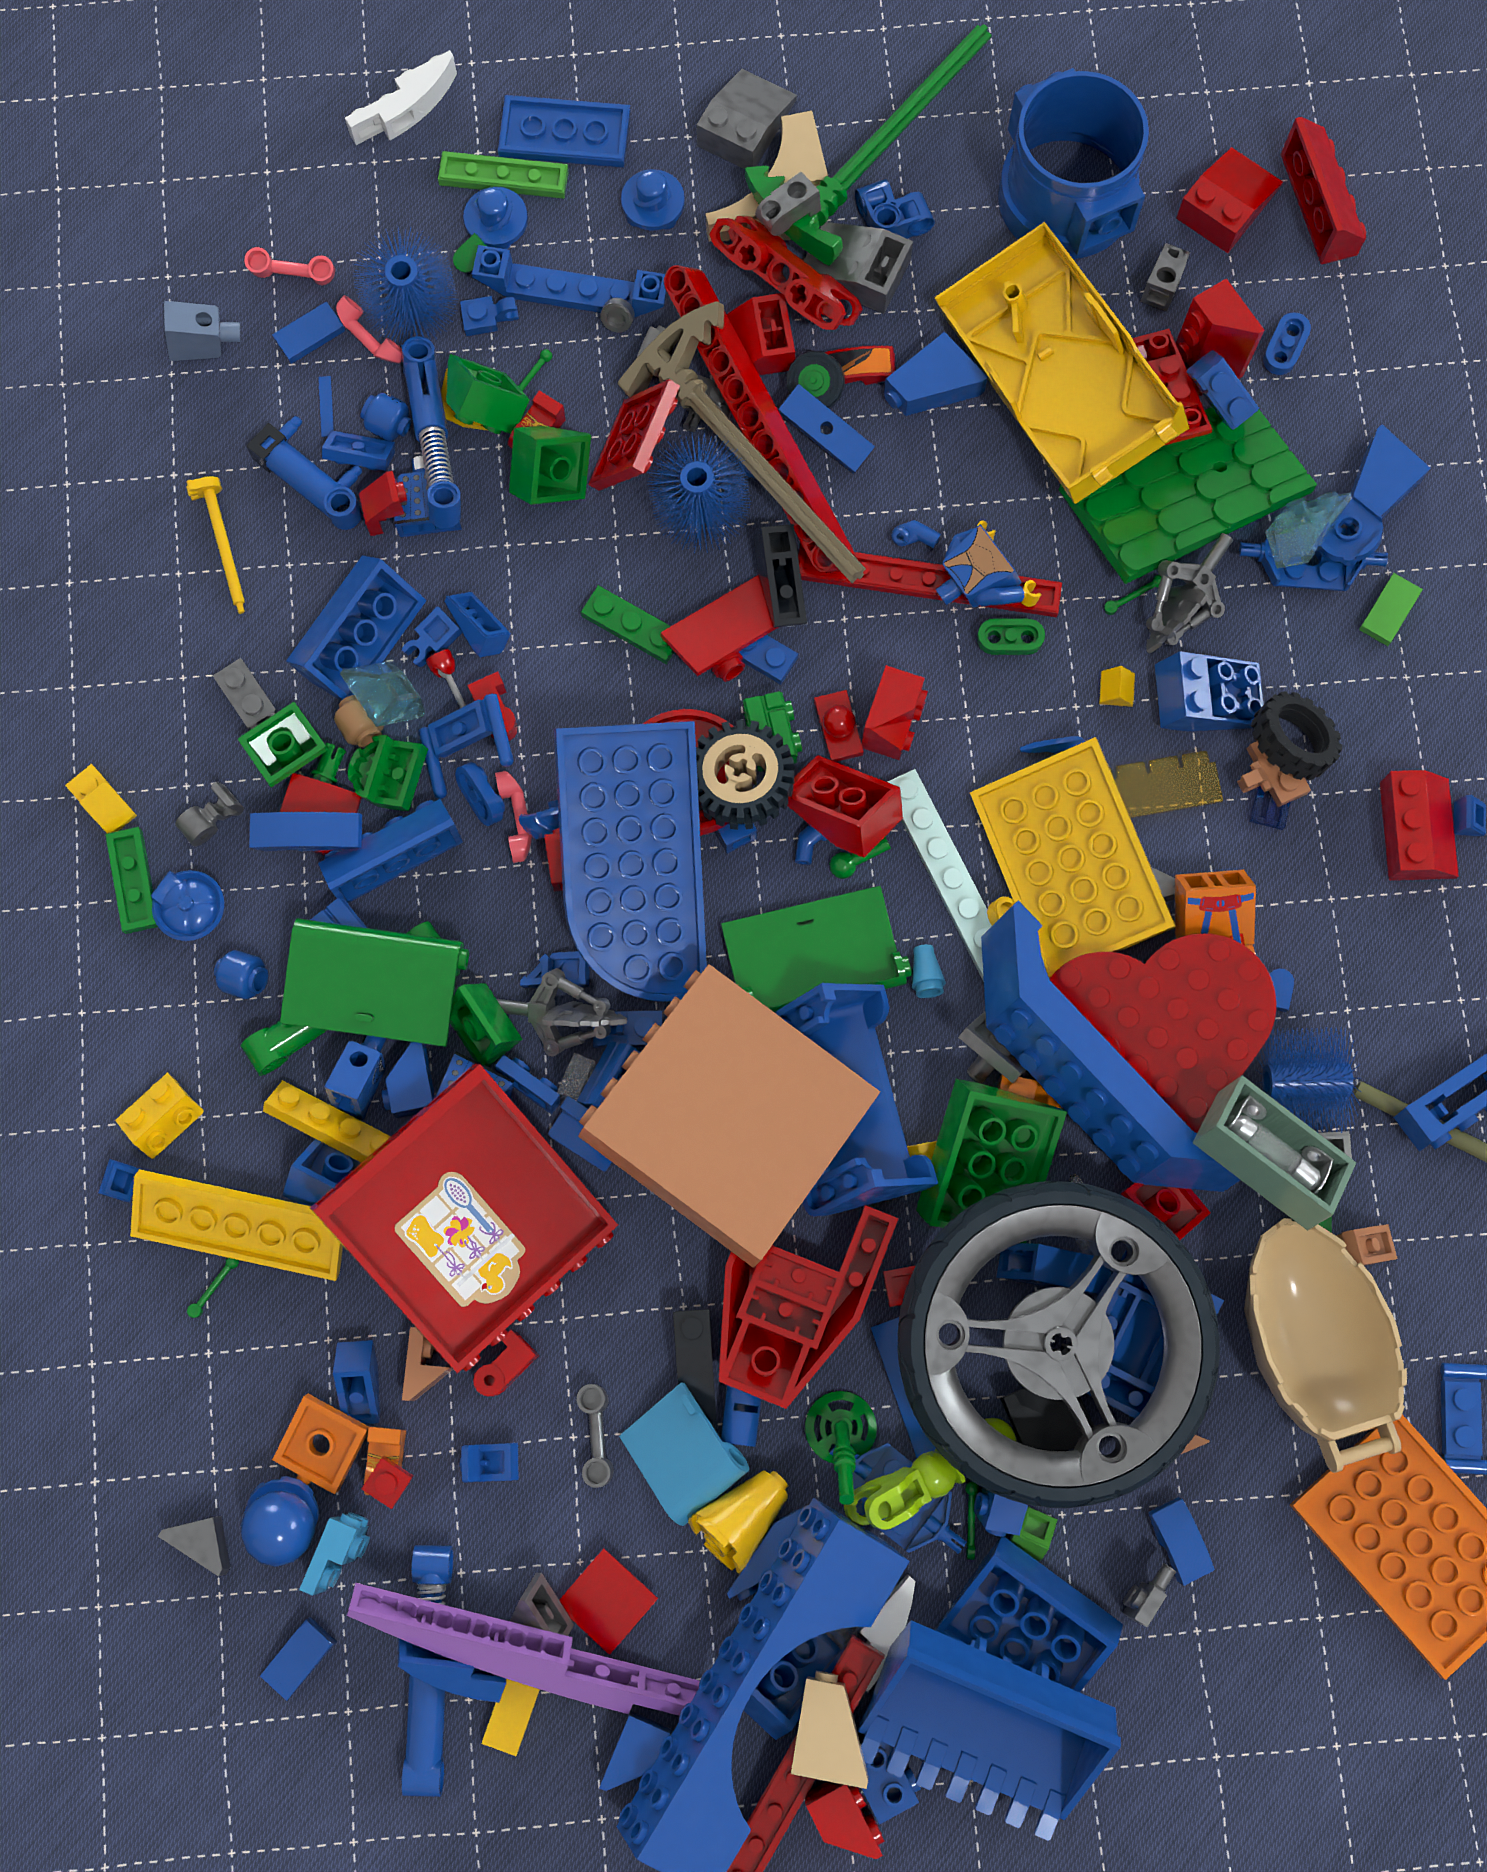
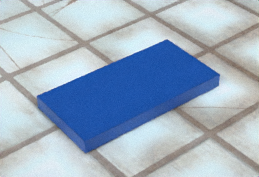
(564, 131)

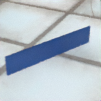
(326, 410)

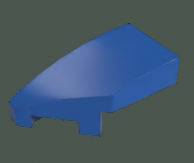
(570, 963)

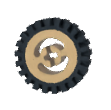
(744, 749)

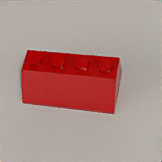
(1322, 192)

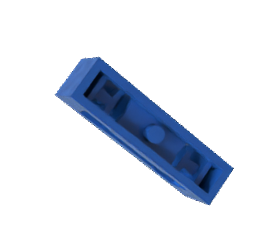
(1424, 1125)

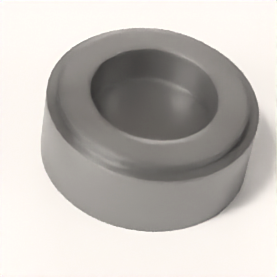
(617, 315)

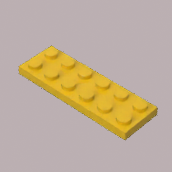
(233, 1225)

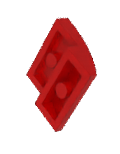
(312, 795)
(607, 1601)

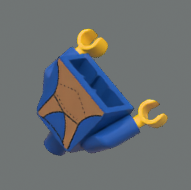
(982, 572)

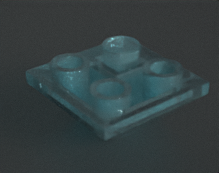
(1304, 527)
(384, 693)

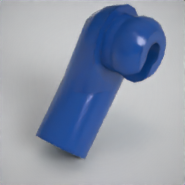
(914, 532)
(806, 840)

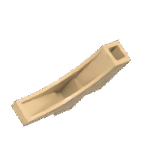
(798, 153)

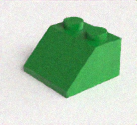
(484, 395)
(549, 464)

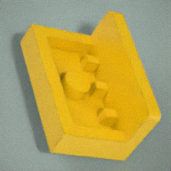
(159, 1116)

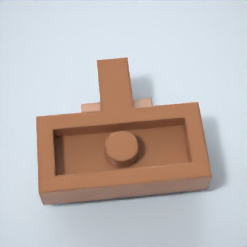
(1281, 786)

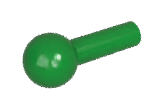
(844, 864)

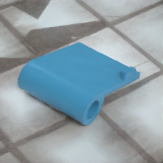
(682, 1455)

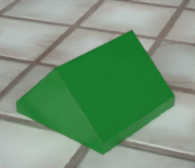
(282, 744)
(482, 1023)

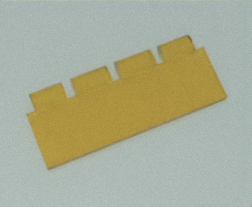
(1168, 785)

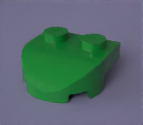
(387, 772)

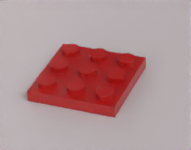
(635, 435)

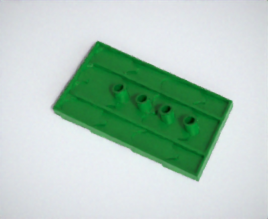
(1191, 494)

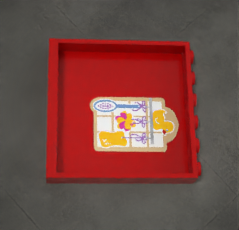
(465, 1218)

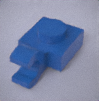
(482, 314)

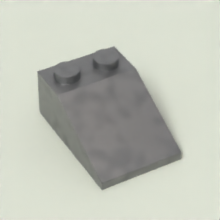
(743, 119)

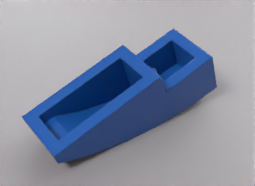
(305, 831)
(449, 1674)

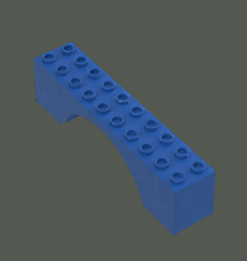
(822, 1581)

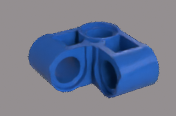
(906, 215)

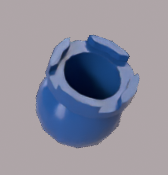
(279, 1521)

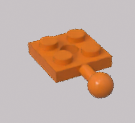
(299, 1454)

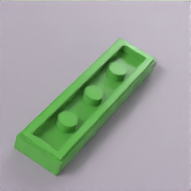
(518, 175)

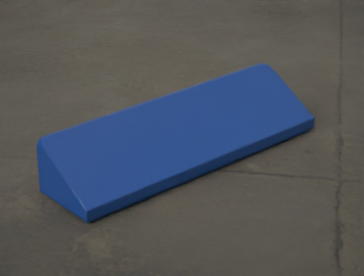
(887, 1341)

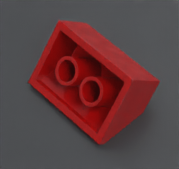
(1220, 323)
(1418, 826)

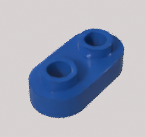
(1285, 345)
(479, 794)

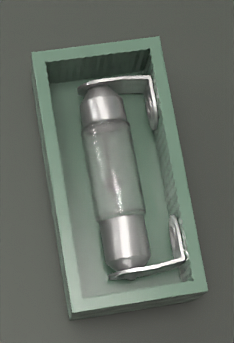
(1275, 1153)

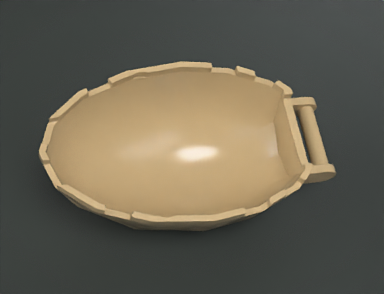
(1325, 1340)

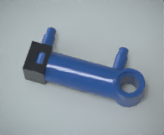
(276, 455)

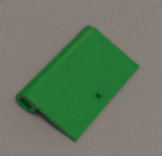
(815, 943)
(381, 973)

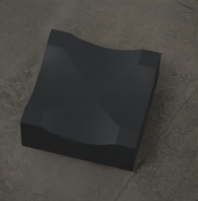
(1043, 1421)

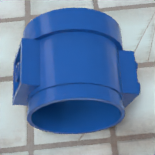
(1083, 110)

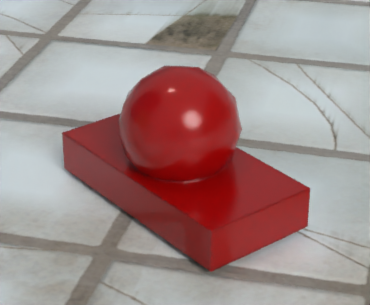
(838, 726)

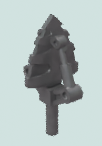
(1178, 604)
(545, 1015)

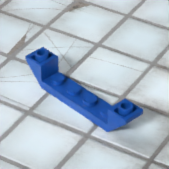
(564, 288)

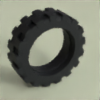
(1280, 748)

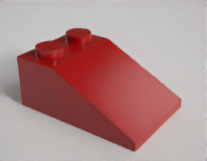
(1227, 199)
(846, 804)

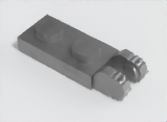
(245, 694)

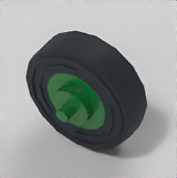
(818, 375)

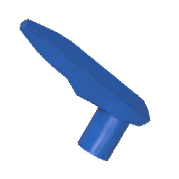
(1052, 745)

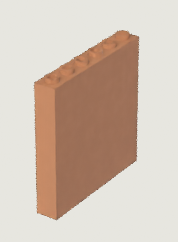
(728, 1114)

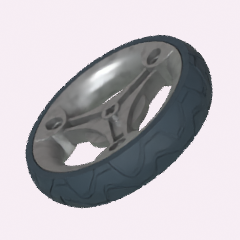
(1187, 1368)

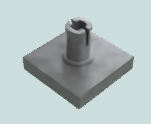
(990, 1053)

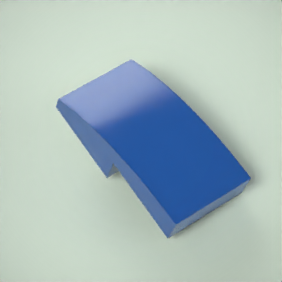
(1182, 1541)

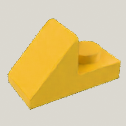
(100, 800)

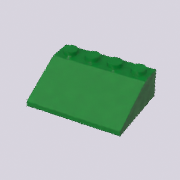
(986, 1146)

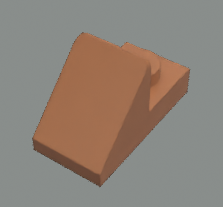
(1369, 1244)
(418, 1375)

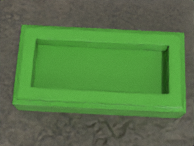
(1390, 609)

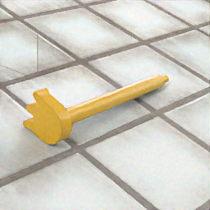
(208, 488)

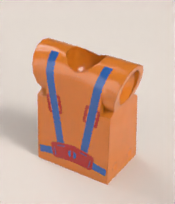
(1216, 905)

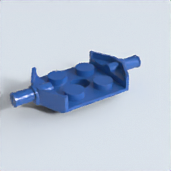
(1323, 576)
(927, 1524)

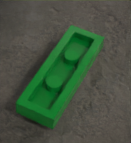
(628, 623)
(131, 879)

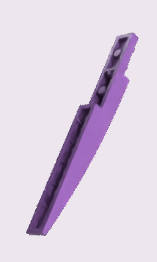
(521, 1653)

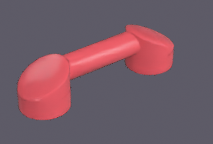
(262, 265)
(349, 314)
(508, 788)

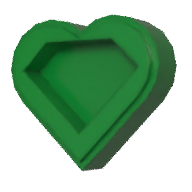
(466, 253)

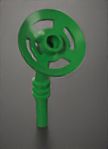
(841, 1436)

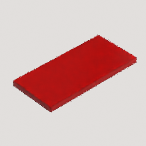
(721, 627)

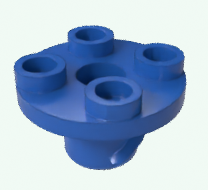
(652, 200)
(496, 216)

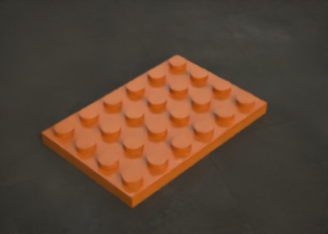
(1410, 1543)

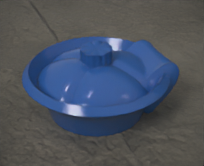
(541, 822)
(187, 905)

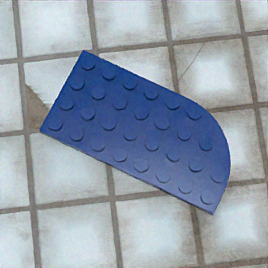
(632, 853)

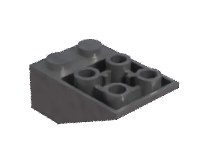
(869, 262)

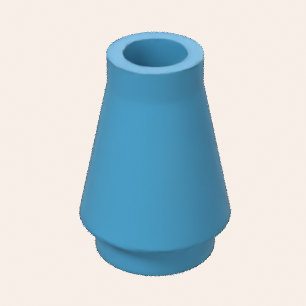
(927, 975)

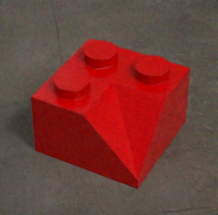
(894, 708)

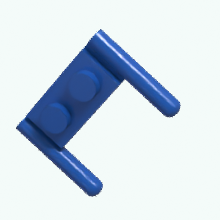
(461, 730)
(1462, 1417)

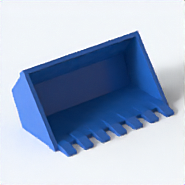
(987, 1726)

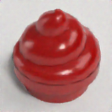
(729, 668)

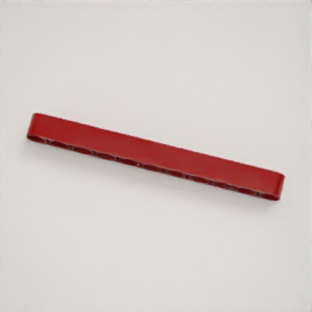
(754, 406)

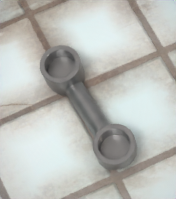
(598, 1470)

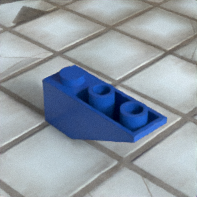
(764, 1556)

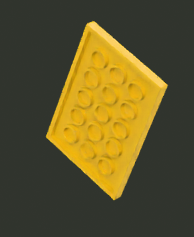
(1073, 855)

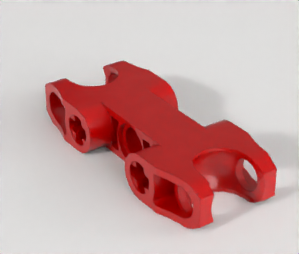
(804, 290)

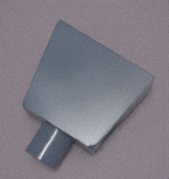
(196, 331)

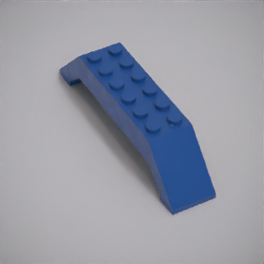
(1083, 1068)

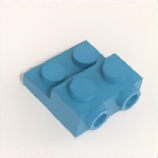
(340, 1544)

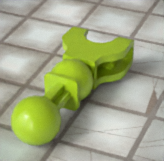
(908, 1489)

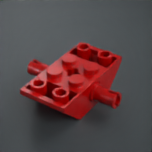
(1165, 360)

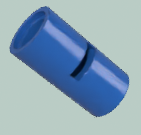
(740, 1418)

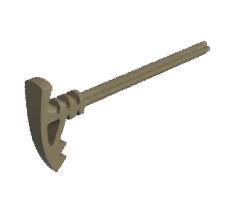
(658, 362)

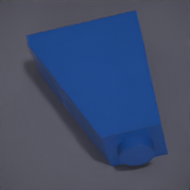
(934, 378)
(1387, 471)
(1048, 1267)

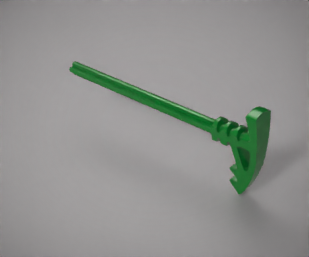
(833, 190)

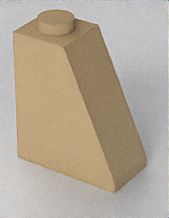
(827, 1735)

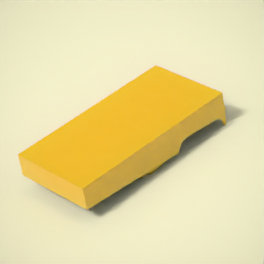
(1062, 363)

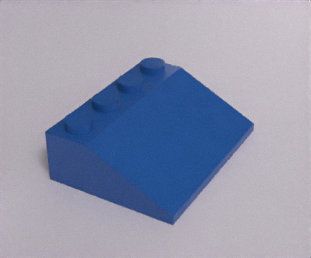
(1032, 1617)

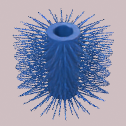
(405, 287)
(699, 492)
(1313, 1080)

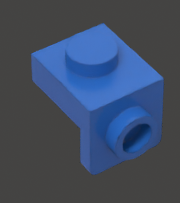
(489, 1462)

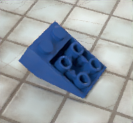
(1207, 692)

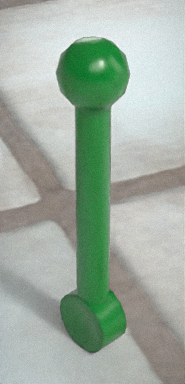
(545, 356)
(1111, 606)
(196, 1310)
(972, 1490)

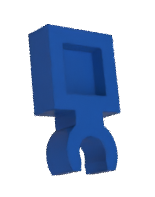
(435, 633)

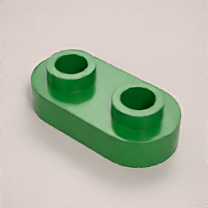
(1009, 634)

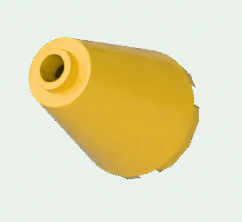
(741, 1518)

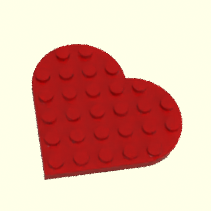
(1182, 1017)

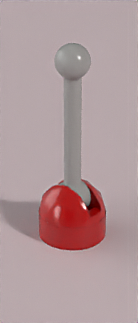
(443, 665)

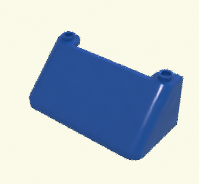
(875, 1156)

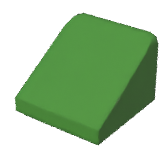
(1035, 1533)

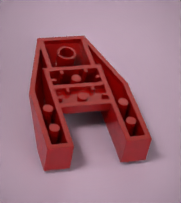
(795, 1312)

